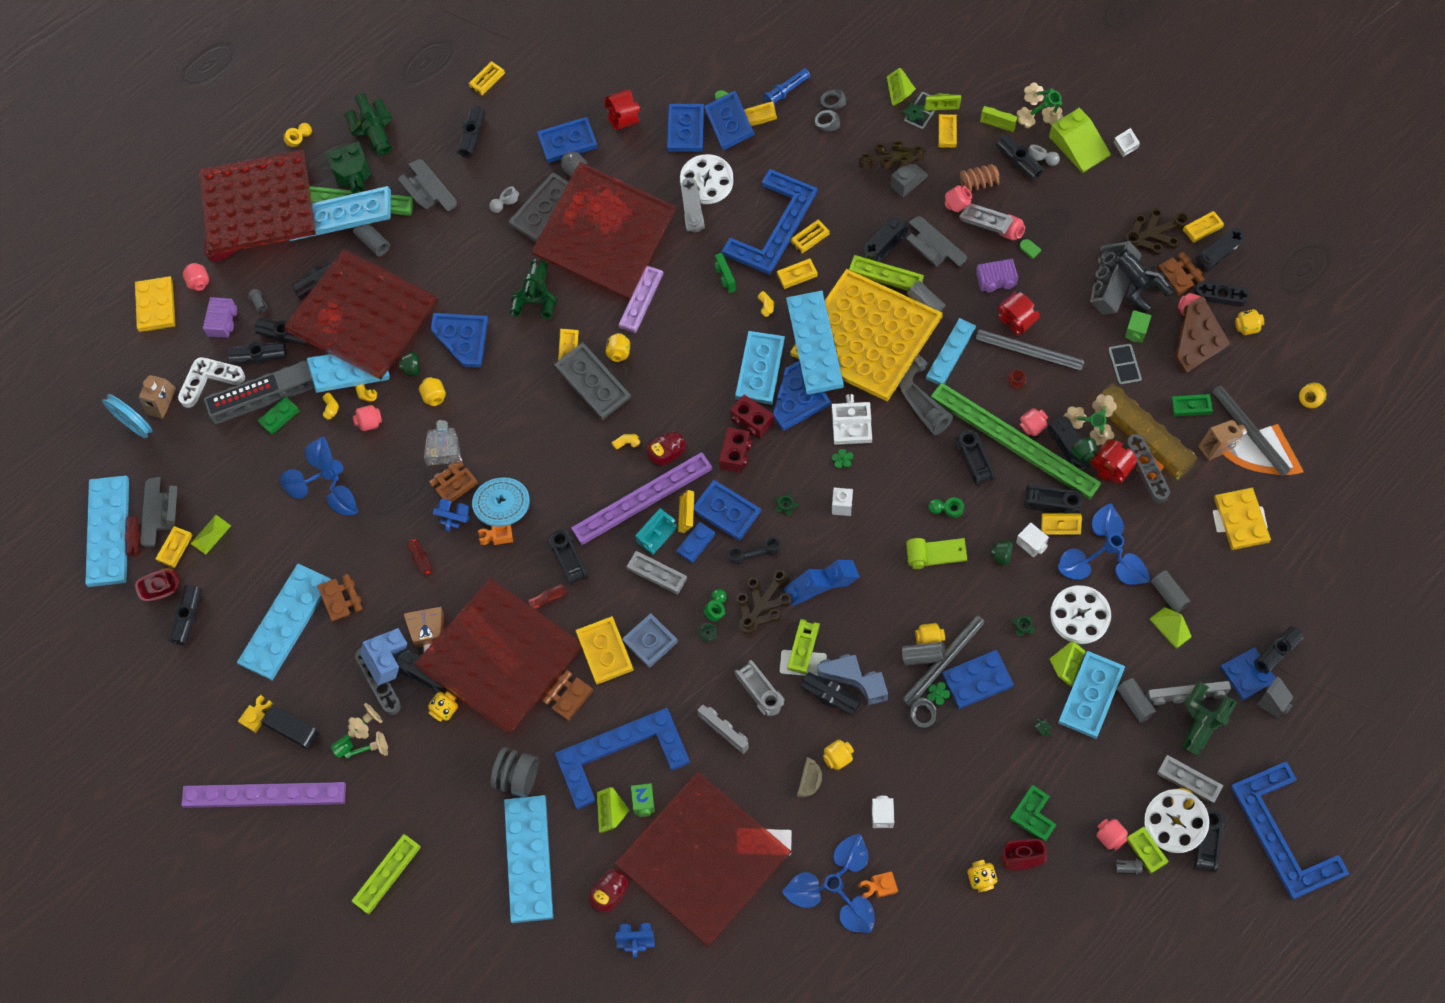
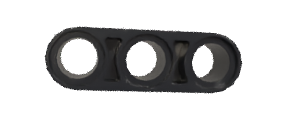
(289, 727)

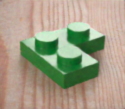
(1028, 814)

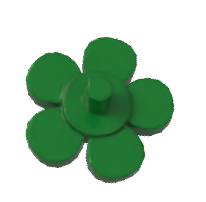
(842, 459)
(938, 693)

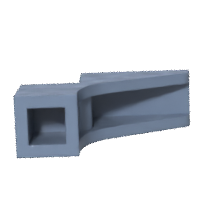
(847, 671)

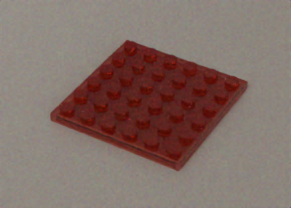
(256, 202)
(604, 230)
(361, 313)
(499, 655)
(703, 858)

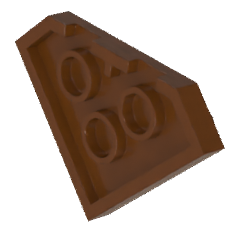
(1199, 336)

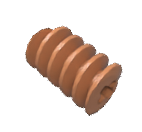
(980, 176)

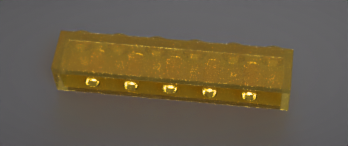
(1163, 446)

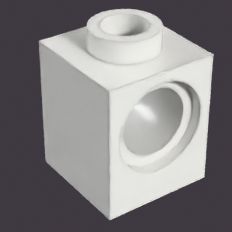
(1126, 142)
(842, 501)
(1032, 540)
(882, 812)

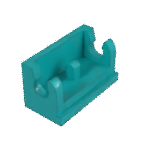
(656, 531)

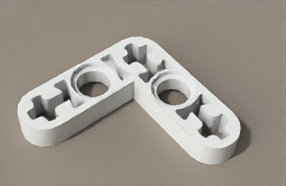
(207, 372)

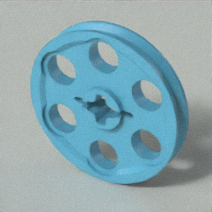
(127, 416)

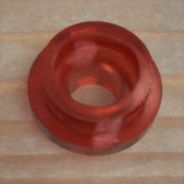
(1017, 374)

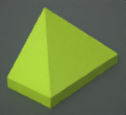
(899, 86)
(942, 102)
(210, 534)
(1171, 626)
(1068, 662)
(610, 809)

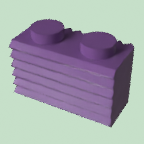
(996, 275)
(219, 317)

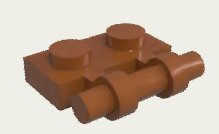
(1177, 277)
(456, 485)
(334, 601)
(572, 698)

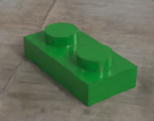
(726, 277)
(1191, 405)
(278, 415)

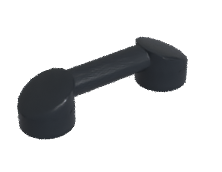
(737, 557)

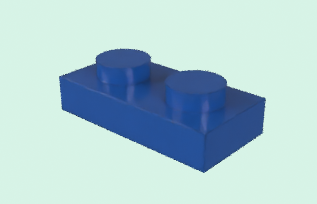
(696, 542)

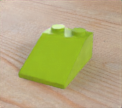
(1079, 140)

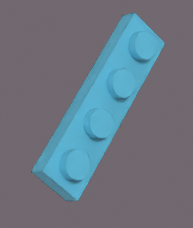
(951, 352)

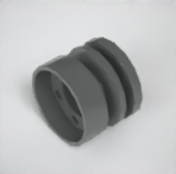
(514, 772)

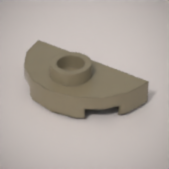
(810, 779)

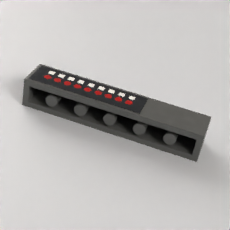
(259, 392)

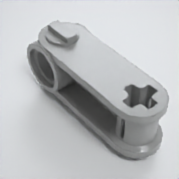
(692, 206)
(759, 689)

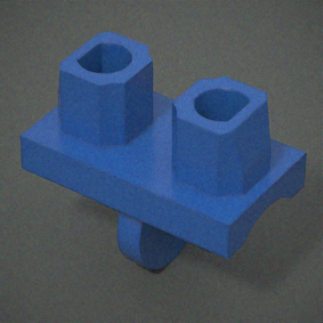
(444, 510)
(635, 941)

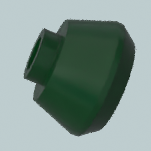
(410, 364)
(1085, 449)
(1002, 552)

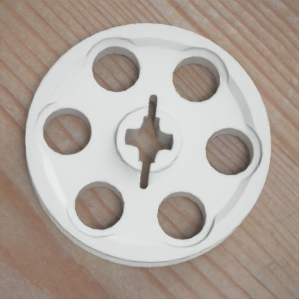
(715, 177)
(1080, 623)
(1186, 818)

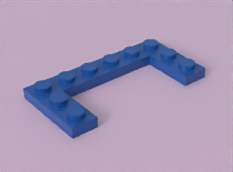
(767, 259)
(655, 724)
(1296, 882)

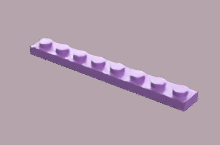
(641, 498)
(263, 795)

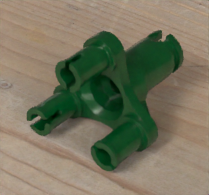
(371, 123)
(534, 291)
(1206, 720)

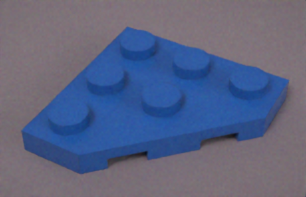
(462, 336)
(793, 402)

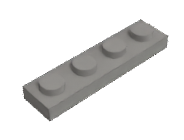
(1179, 694)

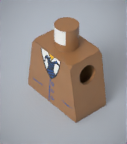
(156, 396)
(1221, 439)
(425, 626)

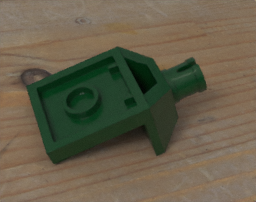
(349, 166)

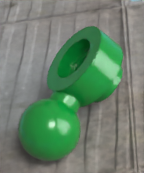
(937, 506)
(714, 609)

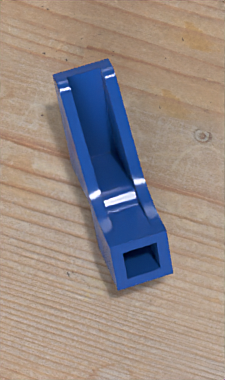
(817, 581)

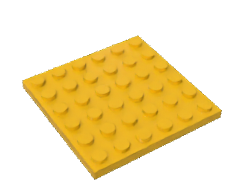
(876, 332)

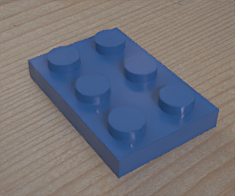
(729, 120)
(685, 128)
(567, 137)
(726, 510)
(977, 679)

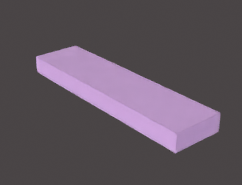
(640, 299)

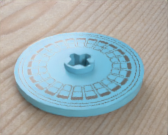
(509, 511)

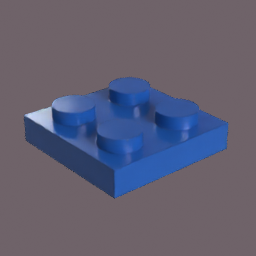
(1244, 676)

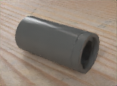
(372, 239)
(925, 296)
(1170, 591)
(923, 653)
(1136, 700)

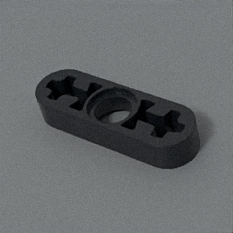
(1234, 301)

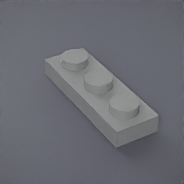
(986, 218)
(656, 572)
(724, 728)
(1190, 779)

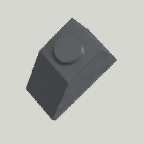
(907, 178)
(1276, 699)

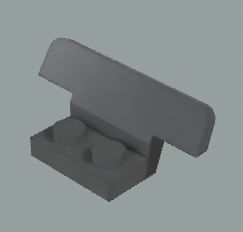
(427, 187)
(933, 244)
(157, 511)

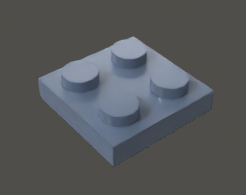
(649, 640)

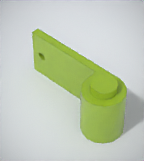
(935, 553)

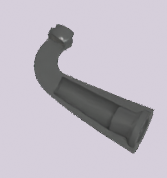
(929, 411)

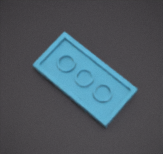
(760, 367)
(334, 373)
(1091, 695)

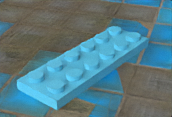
(351, 210)
(814, 342)
(106, 531)
(283, 623)
(528, 859)

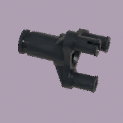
(1141, 279)

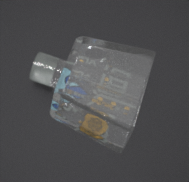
(442, 445)

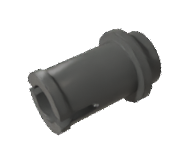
(256, 298)
(1129, 866)

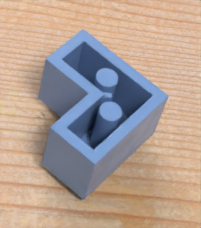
(381, 653)

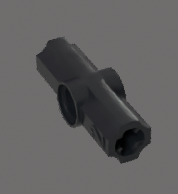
(471, 131)
(1014, 152)
(305, 285)
(273, 329)
(247, 354)
(182, 626)
(1278, 650)
(830, 694)

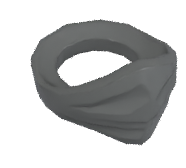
(839, 94)
(832, 126)
(930, 706)

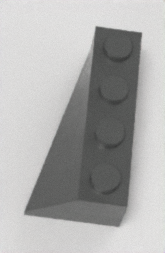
(1111, 280)

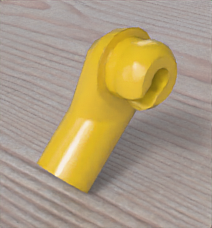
(768, 304)
(364, 394)
(332, 406)
(624, 439)

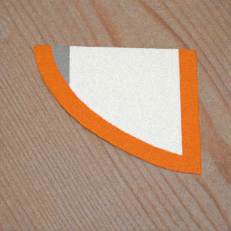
(1250, 456)

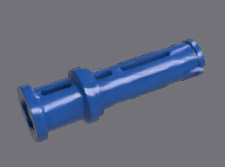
(780, 91)

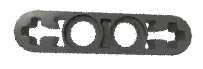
(1152, 466)
(397, 706)

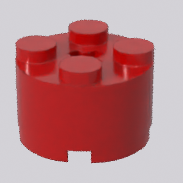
(622, 109)
(1018, 313)
(1113, 461)

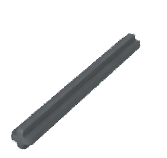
(1030, 349)
(1252, 431)
(934, 671)

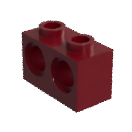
(755, 413)
(732, 449)

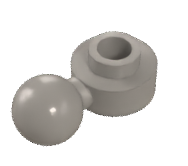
(1039, 153)
(507, 197)

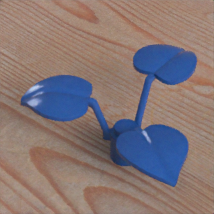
(319, 455)
(1108, 523)
(804, 887)

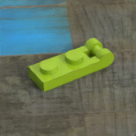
(803, 647)

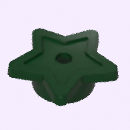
(914, 116)
(787, 499)

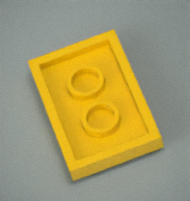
(154, 304)
(1242, 518)
(604, 650)

